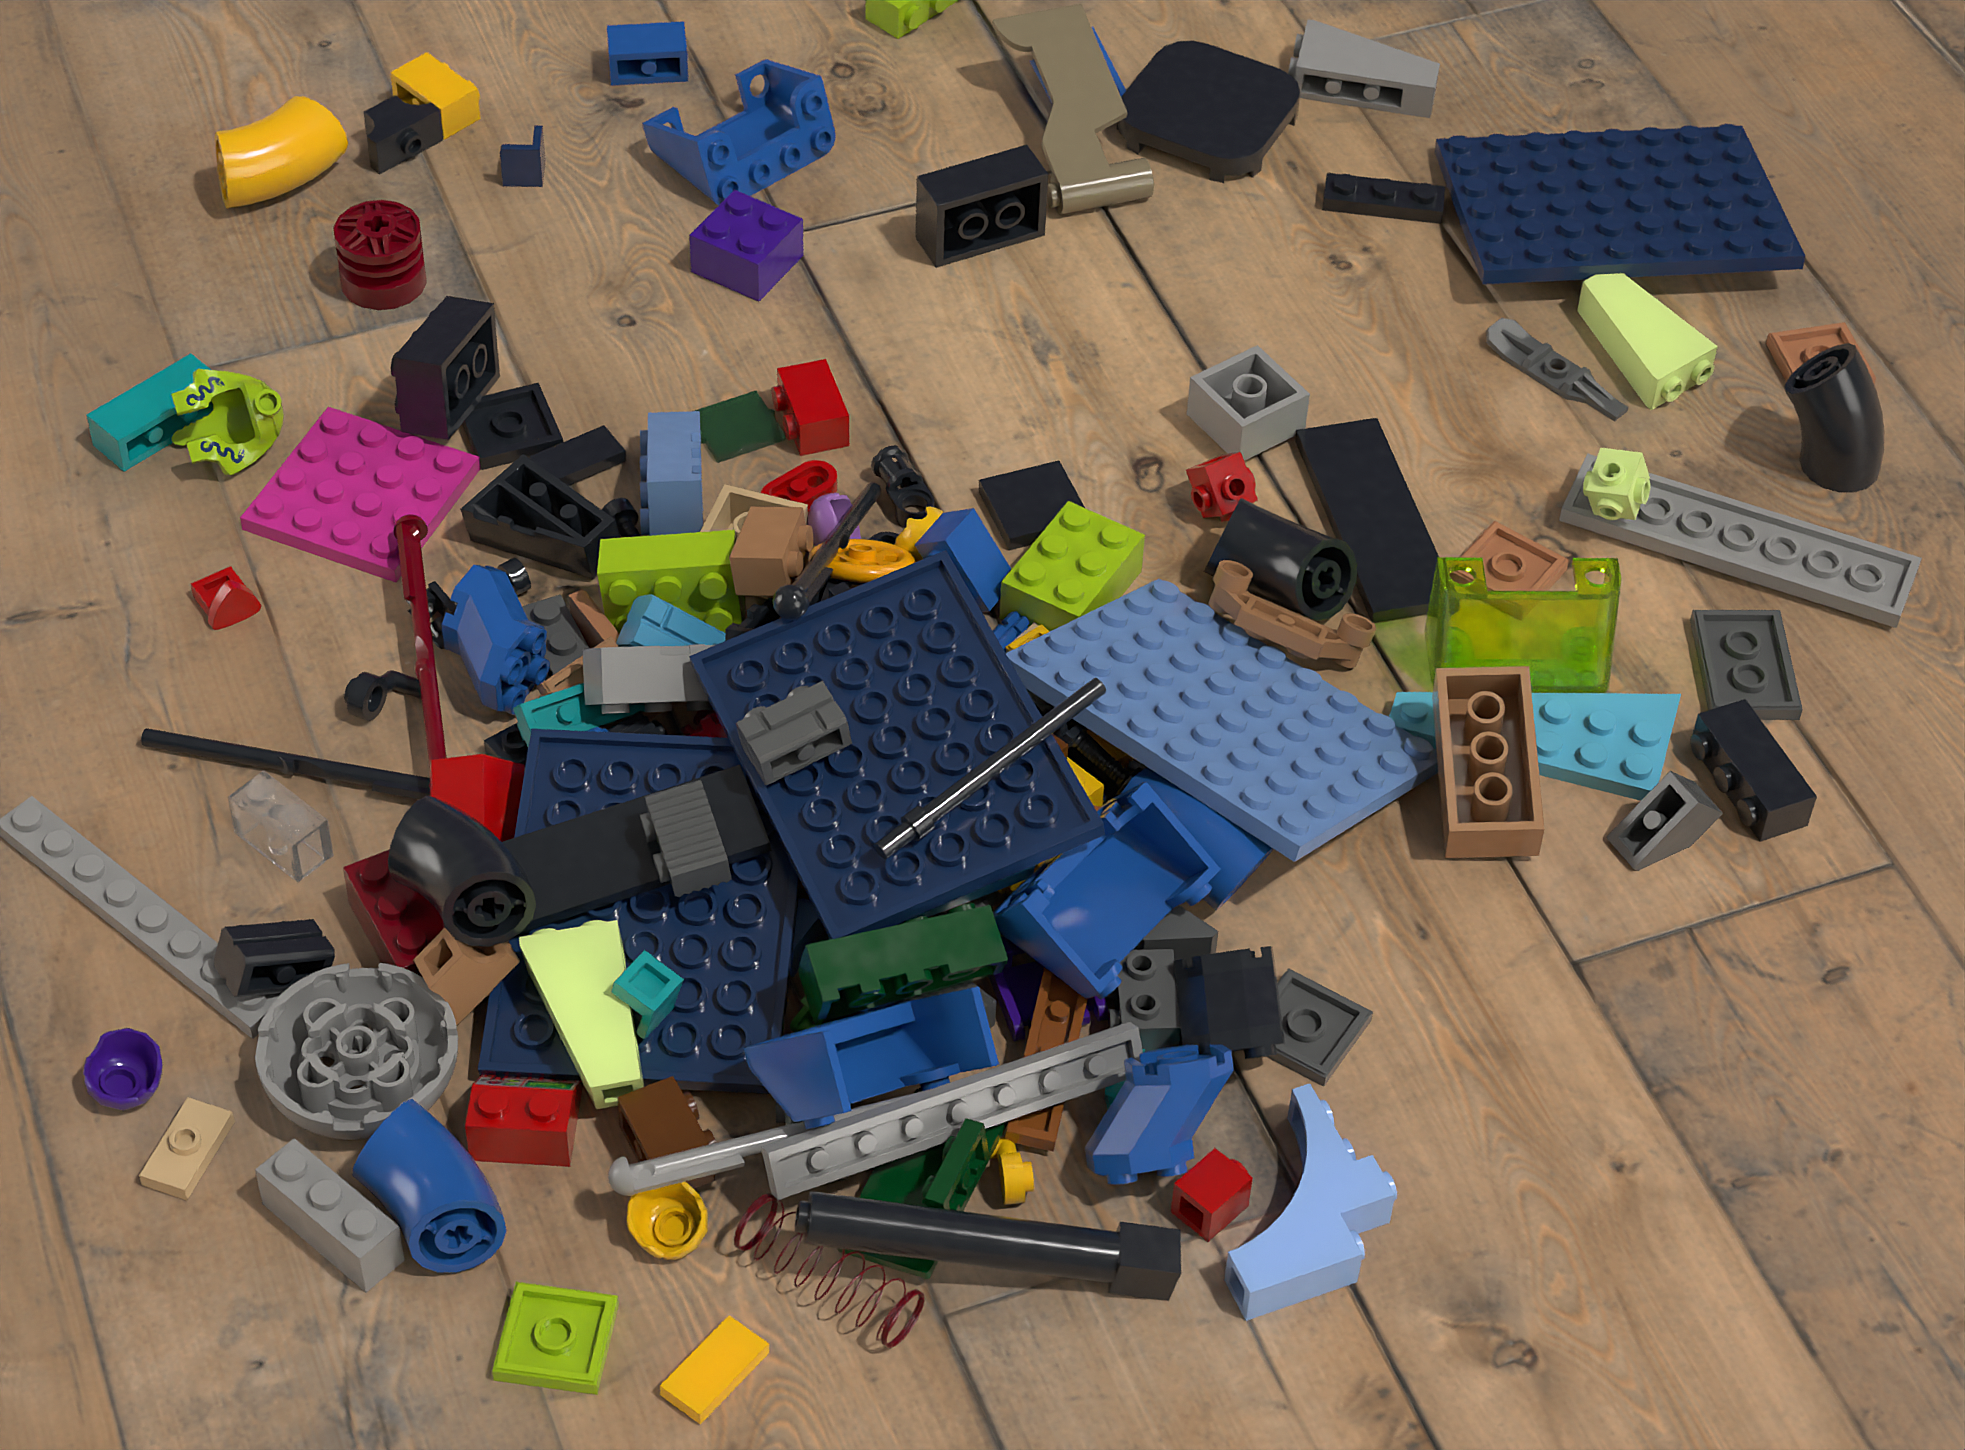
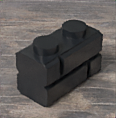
(271, 955)

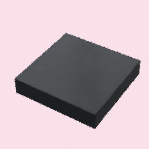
(511, 425)
(1027, 501)

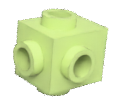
(1617, 484)

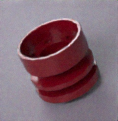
(380, 254)

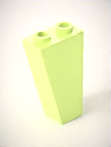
(1645, 338)
(575, 981)

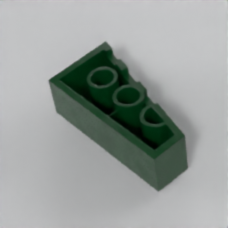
(900, 962)

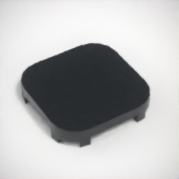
(1209, 107)

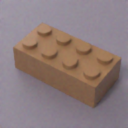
(1487, 762)

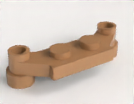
(1295, 632)

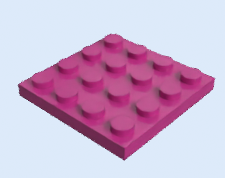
(350, 488)

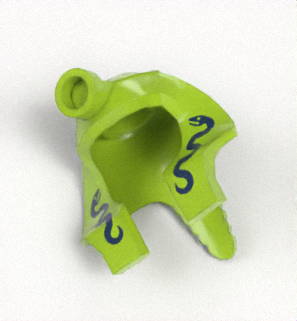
(242, 423)

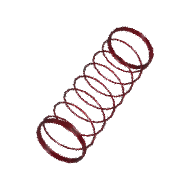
(890, 1319)

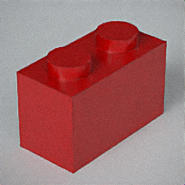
(811, 407)

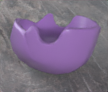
(826, 514)

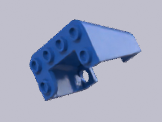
(764, 143)

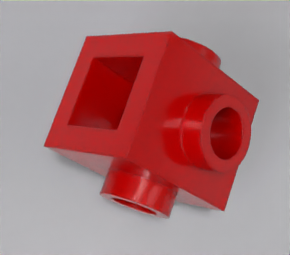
(1221, 484)

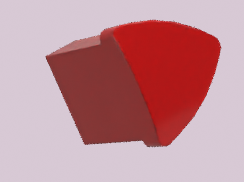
(225, 598)

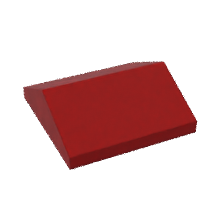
(482, 788)

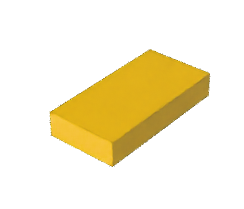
(714, 1369)

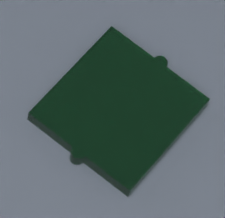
(738, 426)

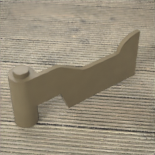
(1083, 105)

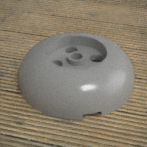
(361, 1023)

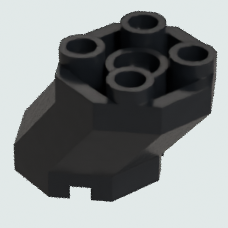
(1230, 1002)

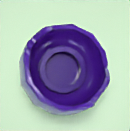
(123, 1069)

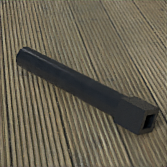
(1132, 1259)

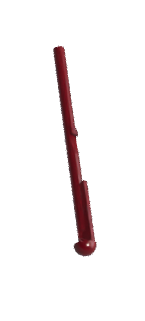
(409, 532)

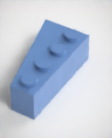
(671, 474)

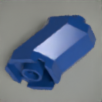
(495, 639)
(1157, 1112)

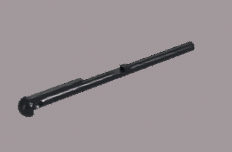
(794, 600)
(380, 780)

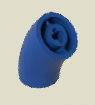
(1226, 843)
(431, 1190)

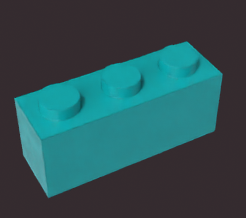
(144, 416)

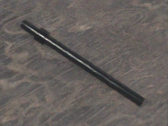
(921, 820)

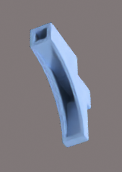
(1317, 1236)

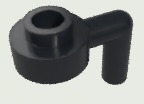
(368, 692)

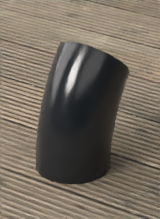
(1838, 420)
(1288, 561)
(461, 873)

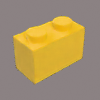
(433, 81)

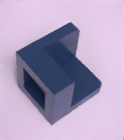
(522, 163)

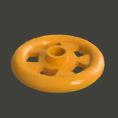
(866, 560)

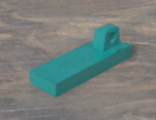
(565, 712)

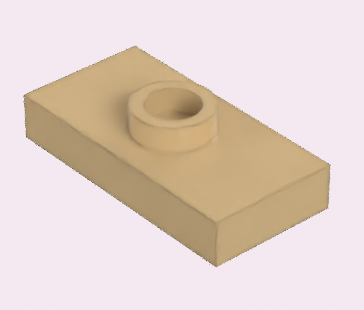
(187, 1148)

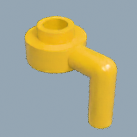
(1014, 1175)

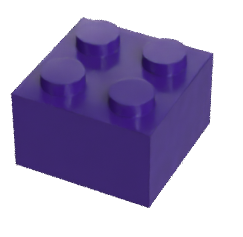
(746, 245)

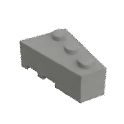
(642, 675)

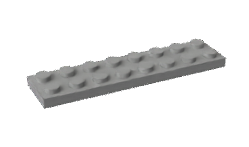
(1758, 547)

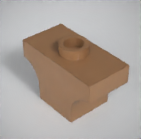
(464, 972)

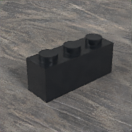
(1752, 770)

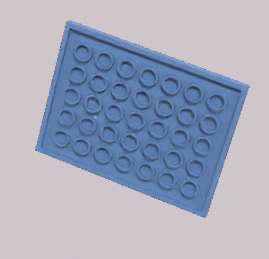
(1227, 717)

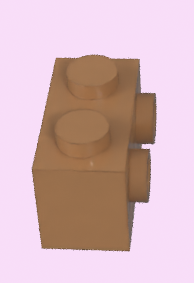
(770, 550)

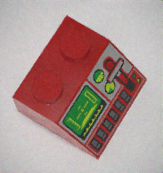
(523, 1120)

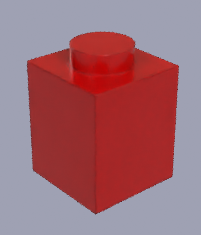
(1211, 1194)

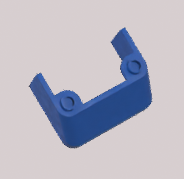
(873, 1053)

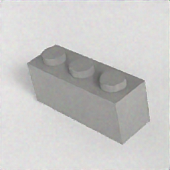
(330, 1215)

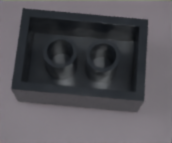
(981, 205)
(446, 367)

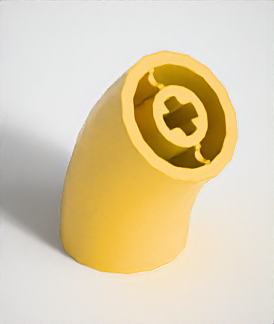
(277, 152)

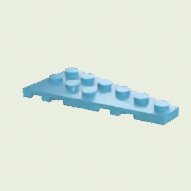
(1581, 738)

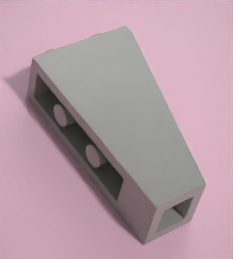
(1361, 72)

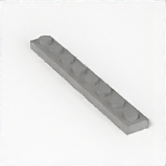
(129, 908)
(938, 1113)

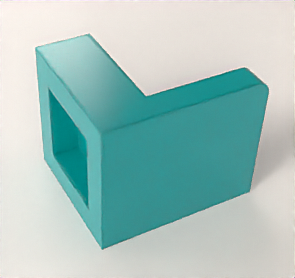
(649, 990)

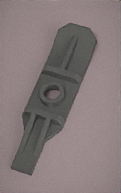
(1539, 359)

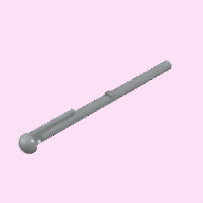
(705, 1160)

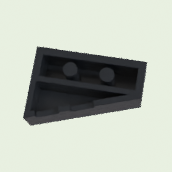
(539, 519)

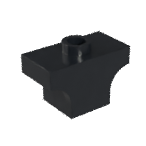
(400, 131)

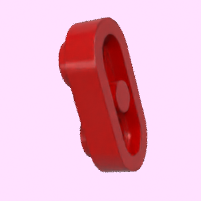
(804, 482)

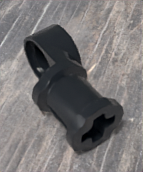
(901, 474)

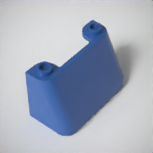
(1103, 897)

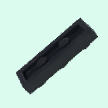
(1384, 198)

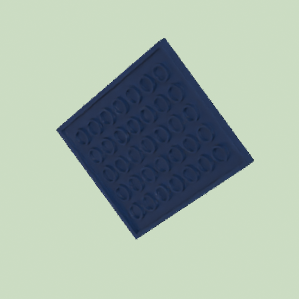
(1616, 204)
(923, 708)
(722, 940)

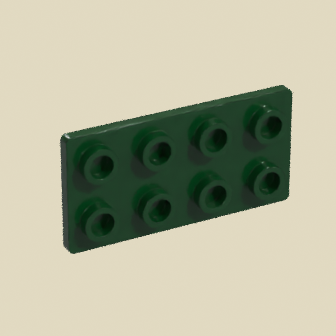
(932, 1178)

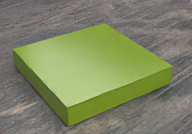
(555, 1338)

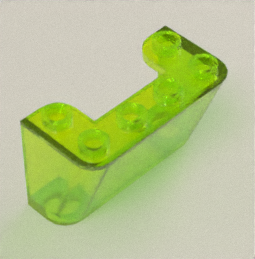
(1556, 633)

